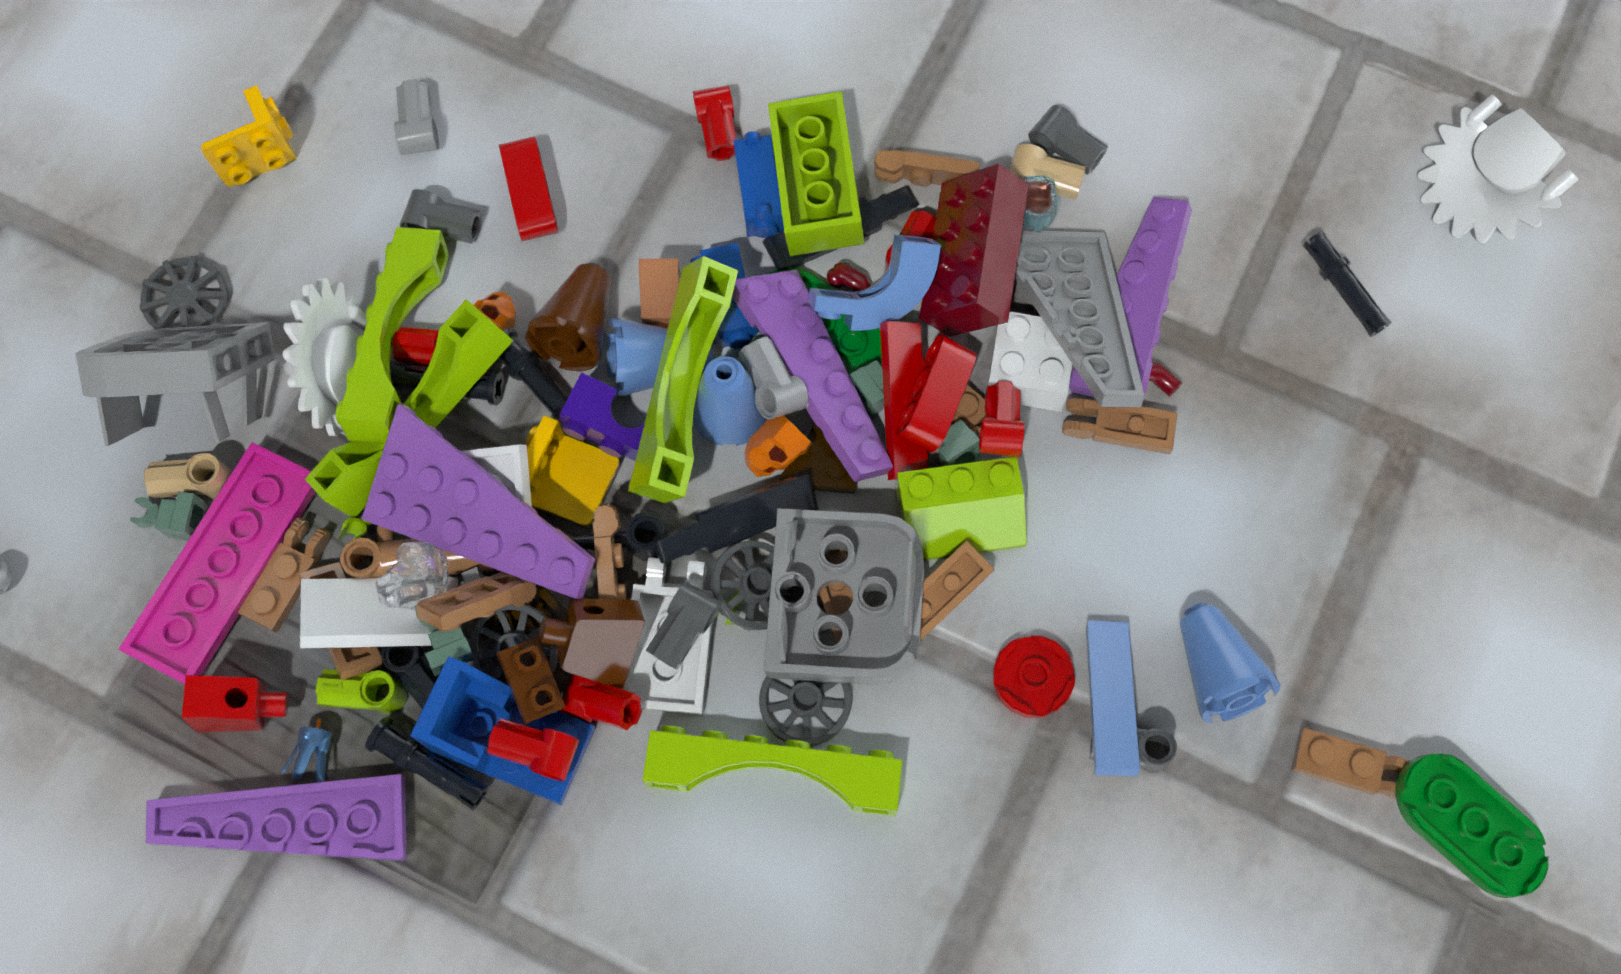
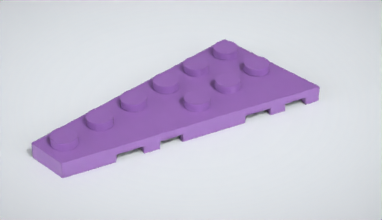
(451, 501)

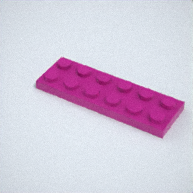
(219, 565)

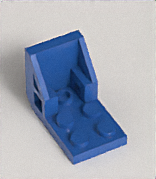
(462, 716)

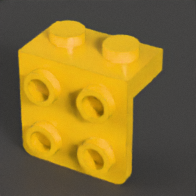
(253, 147)
(567, 474)

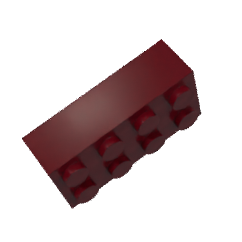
(980, 242)

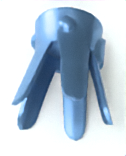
(308, 741)

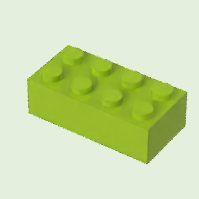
(815, 174)

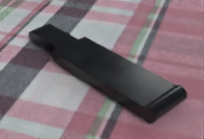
(872, 214)
(738, 518)

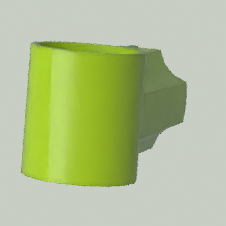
(360, 691)

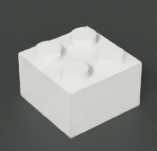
(1032, 360)

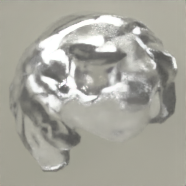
(416, 575)

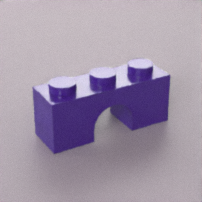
(589, 416)

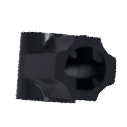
(416, 676)

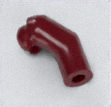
(848, 275)
(1164, 379)

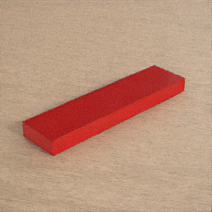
(900, 365)

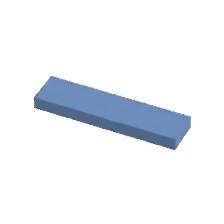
(1112, 699)

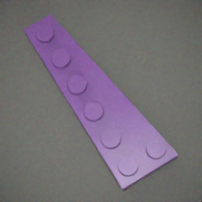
(1146, 280)
(781, 311)
(318, 819)

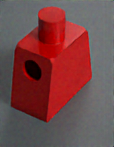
(213, 701)

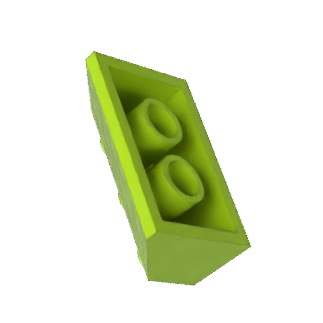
(962, 504)

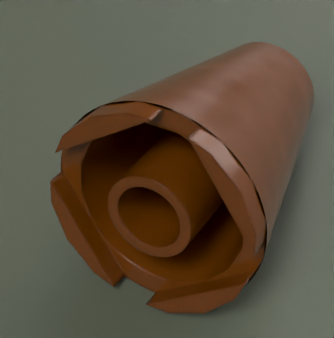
(573, 320)

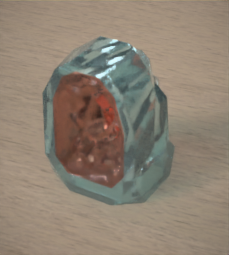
(1040, 203)

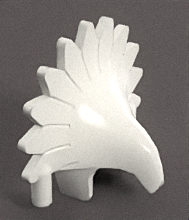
(1493, 173)
(322, 349)

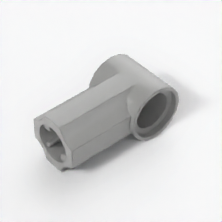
(416, 126)
(776, 390)

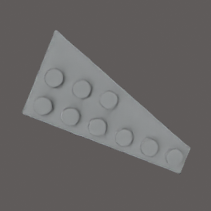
(1079, 300)

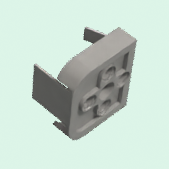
(173, 363)
(876, 641)

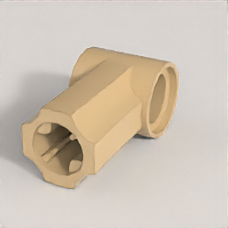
(1033, 161)
(170, 477)

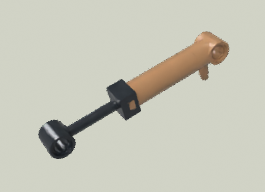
(386, 547)

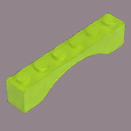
(411, 271)
(463, 353)
(666, 440)
(686, 761)

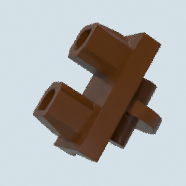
(530, 680)

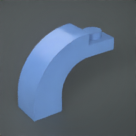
(893, 296)

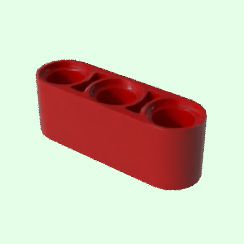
(528, 189)
(936, 393)

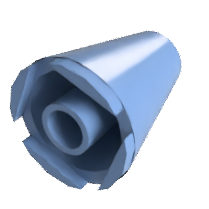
(635, 355)
(726, 403)
(1223, 666)

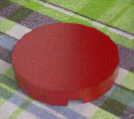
(1033, 676)

